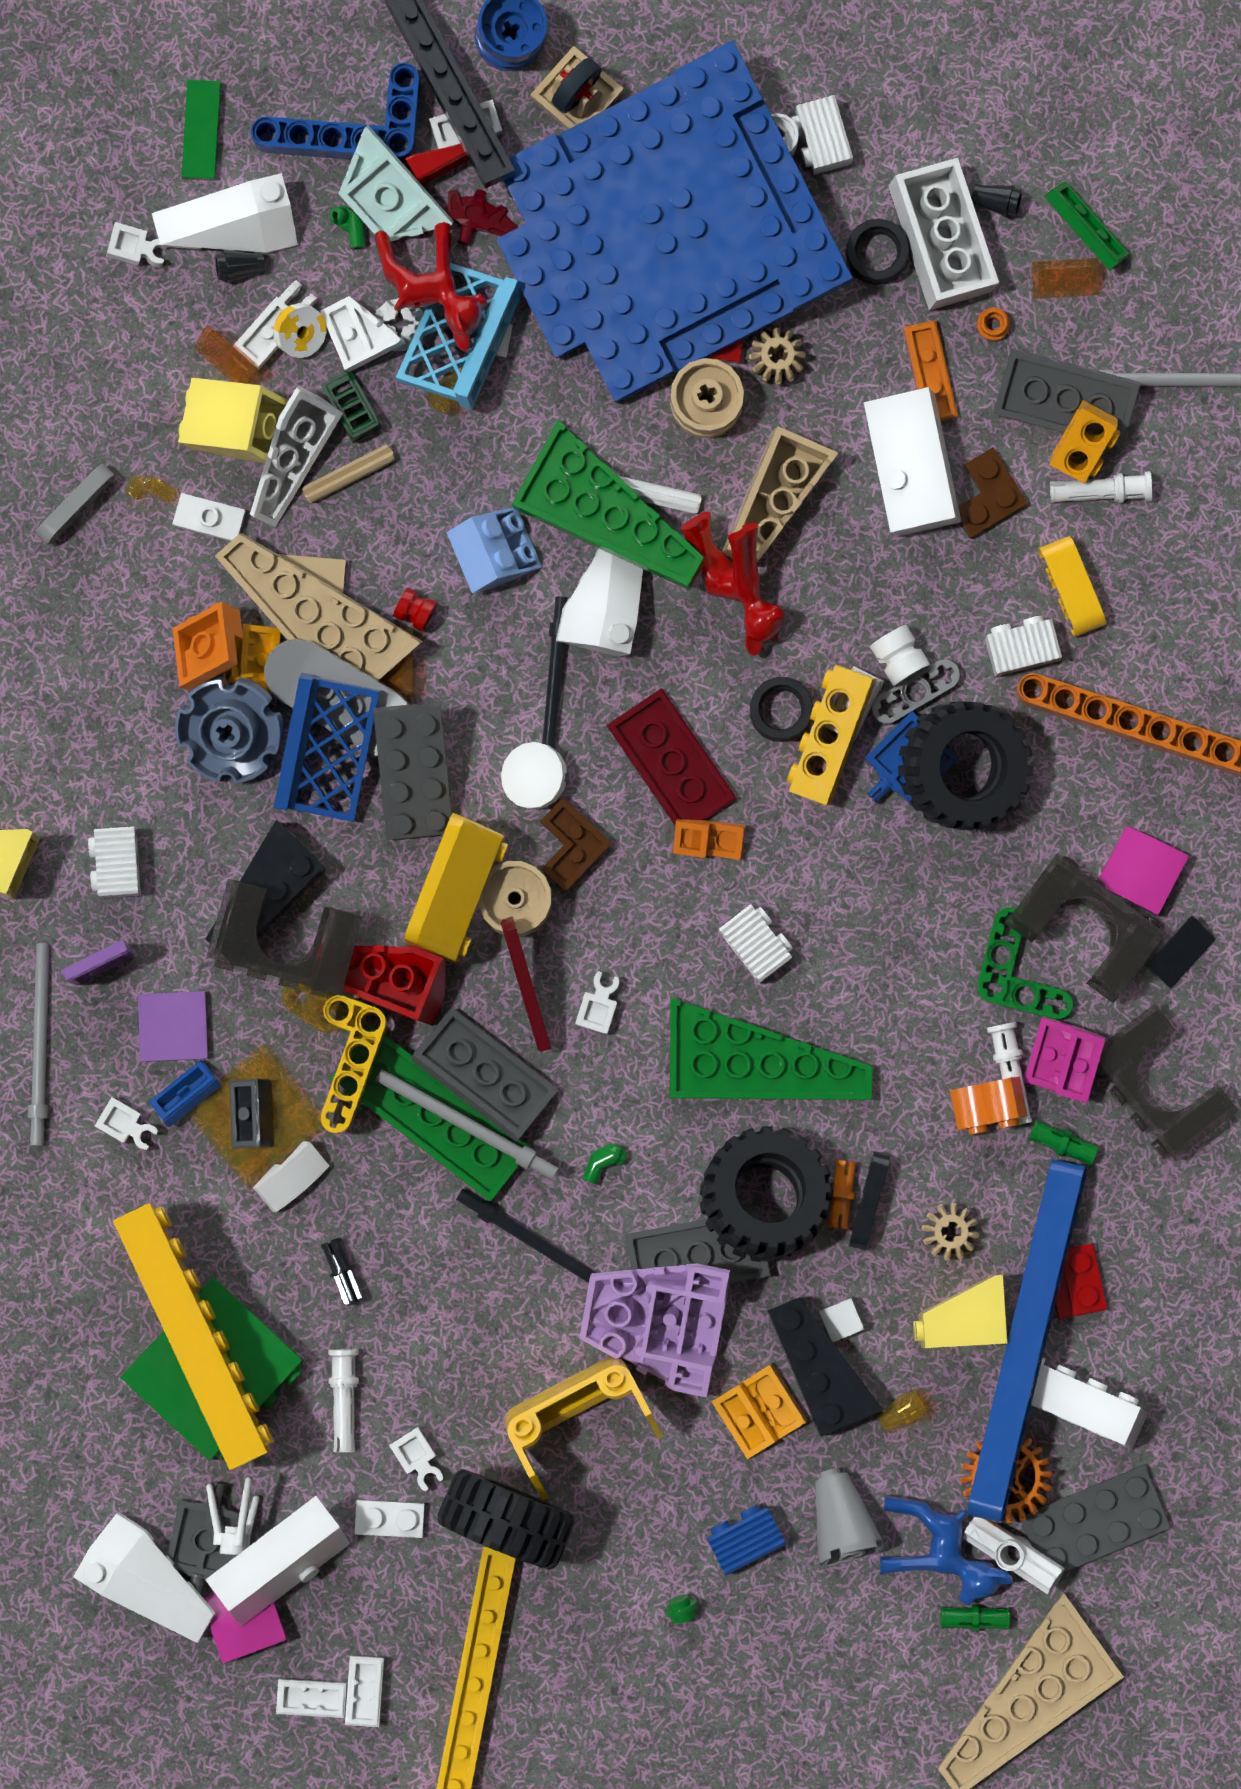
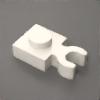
(129, 246)
(598, 1010)
(121, 1122)
(414, 1453)

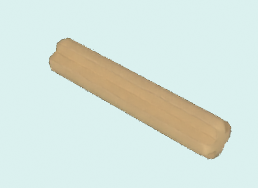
(348, 473)

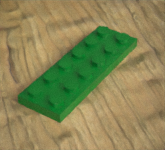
(460, 1152)

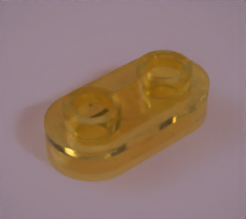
(311, 1008)

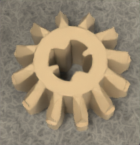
(781, 367)
(943, 1222)

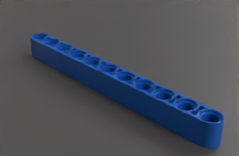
(1027, 1341)

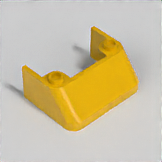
(454, 888)
(531, 1418)

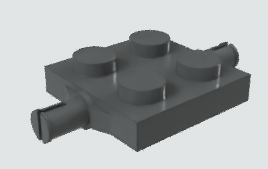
(193, 1538)

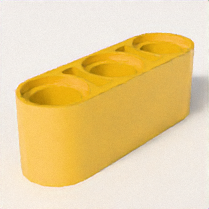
(1073, 585)

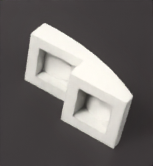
(291, 1178)

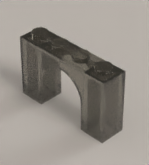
(1130, 933)
(236, 944)
(1171, 1130)

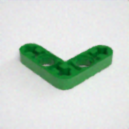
(1010, 984)

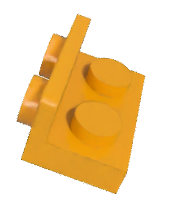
(253, 653)

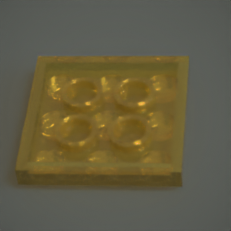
(292, 1117)

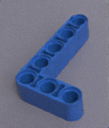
(350, 133)

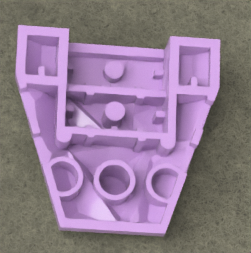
(660, 1321)

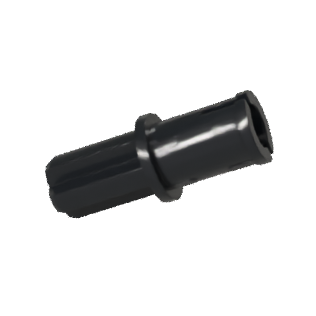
(342, 1271)

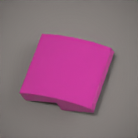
(1142, 870)
(1064, 1059)
(237, 1641)

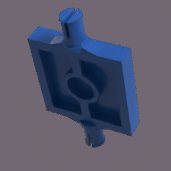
(886, 758)

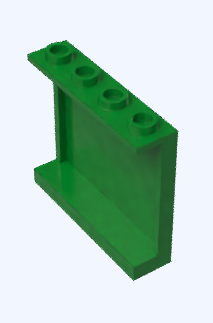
(256, 1349)

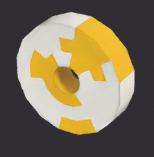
(311, 336)

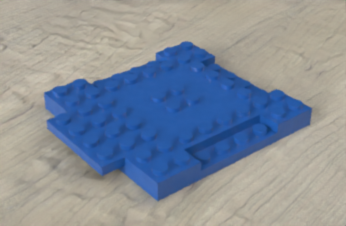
(668, 227)

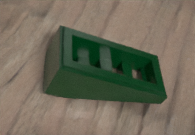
(362, 429)

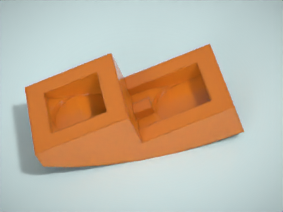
(709, 838)

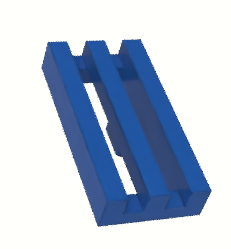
(187, 1096)

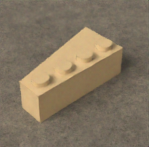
(780, 485)

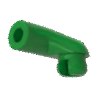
(351, 223)
(602, 1158)

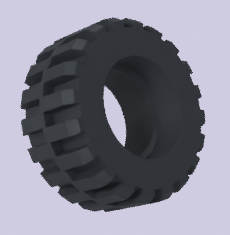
(1006, 775)
(792, 1160)
(505, 1519)

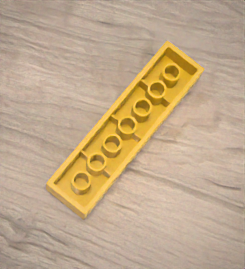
(193, 1336)

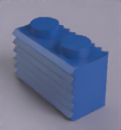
(745, 1539)

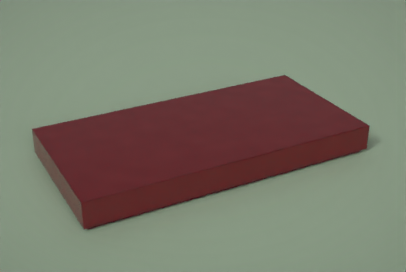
(671, 760)

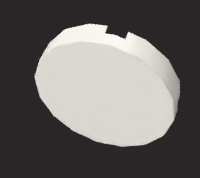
(533, 775)

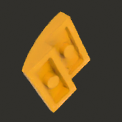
(746, 1418)

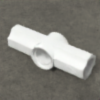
(1032, 1564)

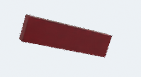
(525, 984)

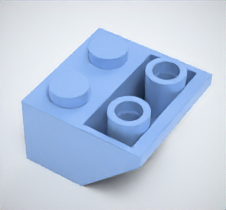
(493, 549)

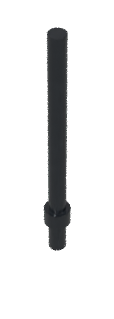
(554, 677)
(488, 1213)

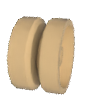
(712, 379)
(529, 884)

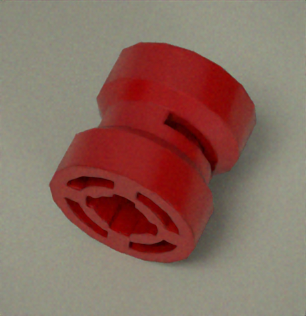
(415, 609)

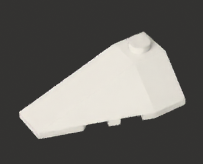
(239, 218)
(293, 450)
(603, 607)
(137, 1575)

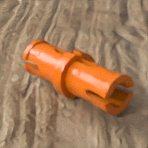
(842, 1194)

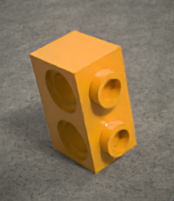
(1078, 439)

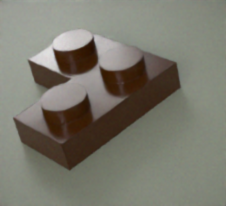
(997, 497)
(580, 842)

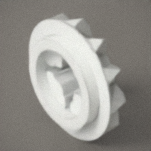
(412, 315)

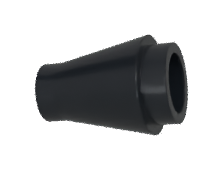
(998, 198)
(238, 265)

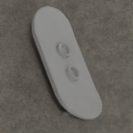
(298, 656)

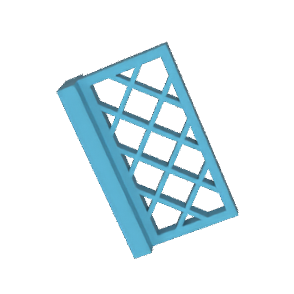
(483, 350)

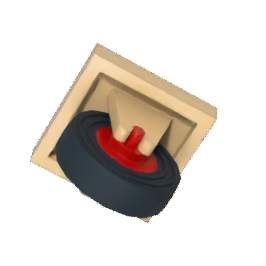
(576, 90)

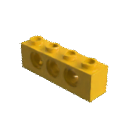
(858, 689)

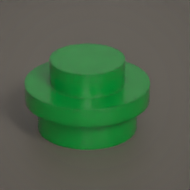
(681, 1609)

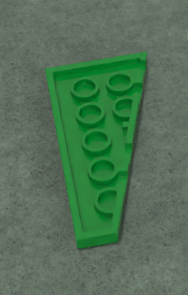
(593, 504)
(738, 1060)

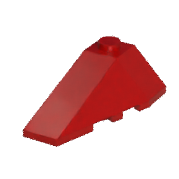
(398, 979)

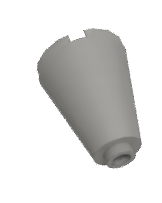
(843, 1521)

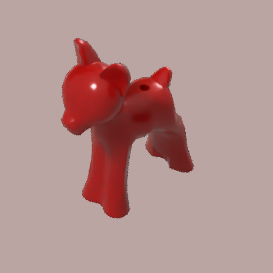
(416, 291)
(736, 579)

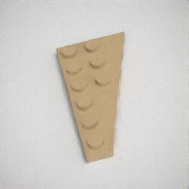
(314, 610)
(1044, 1685)

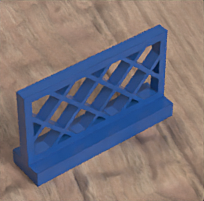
(297, 743)

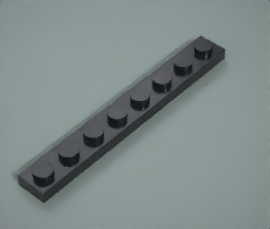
(452, 90)

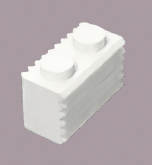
(823, 135)
(1022, 646)
(116, 862)
(756, 943)

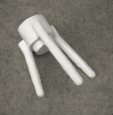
(235, 1538)

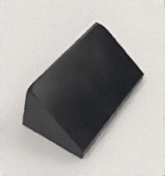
(1180, 951)
(251, 1113)

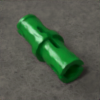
(1063, 1142)
(974, 1618)

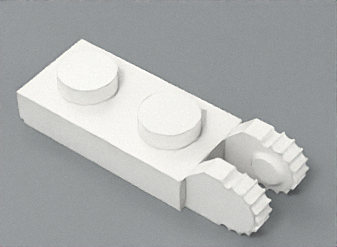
(258, 341)

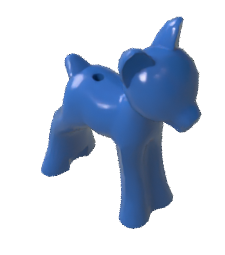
(978, 1578)

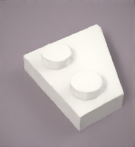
(358, 333)

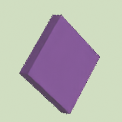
(98, 962)
(173, 1026)

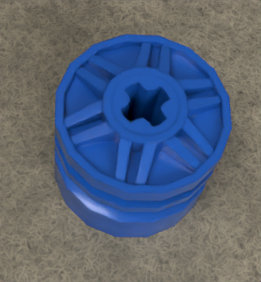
(522, 16)

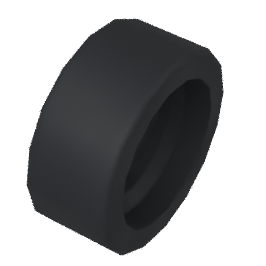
(877, 226)
(763, 691)

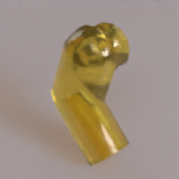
(149, 484)

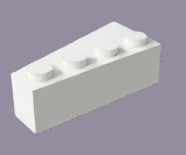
(1089, 1405)

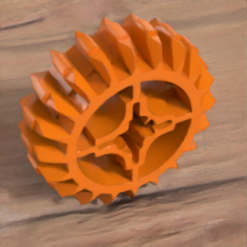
(1026, 1501)

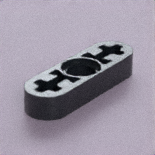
(870, 1200)

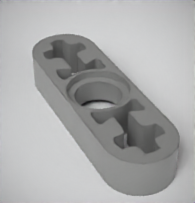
(82, 496)
(932, 672)

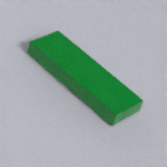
(201, 130)
(1087, 225)

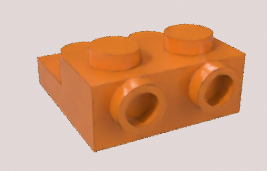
(207, 644)

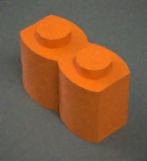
(989, 1104)

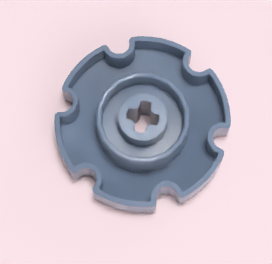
(205, 723)

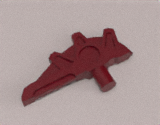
(477, 215)

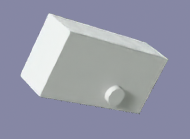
(943, 234)
(912, 462)
(278, 1561)

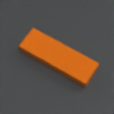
(930, 365)

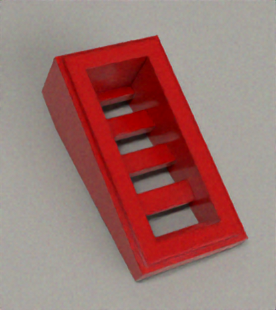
(435, 163)

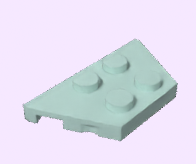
(387, 193)

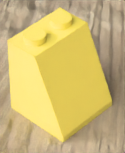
(230, 419)
(15, 856)
(965, 1318)

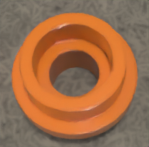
(1000, 316)

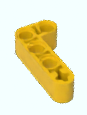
(347, 1067)

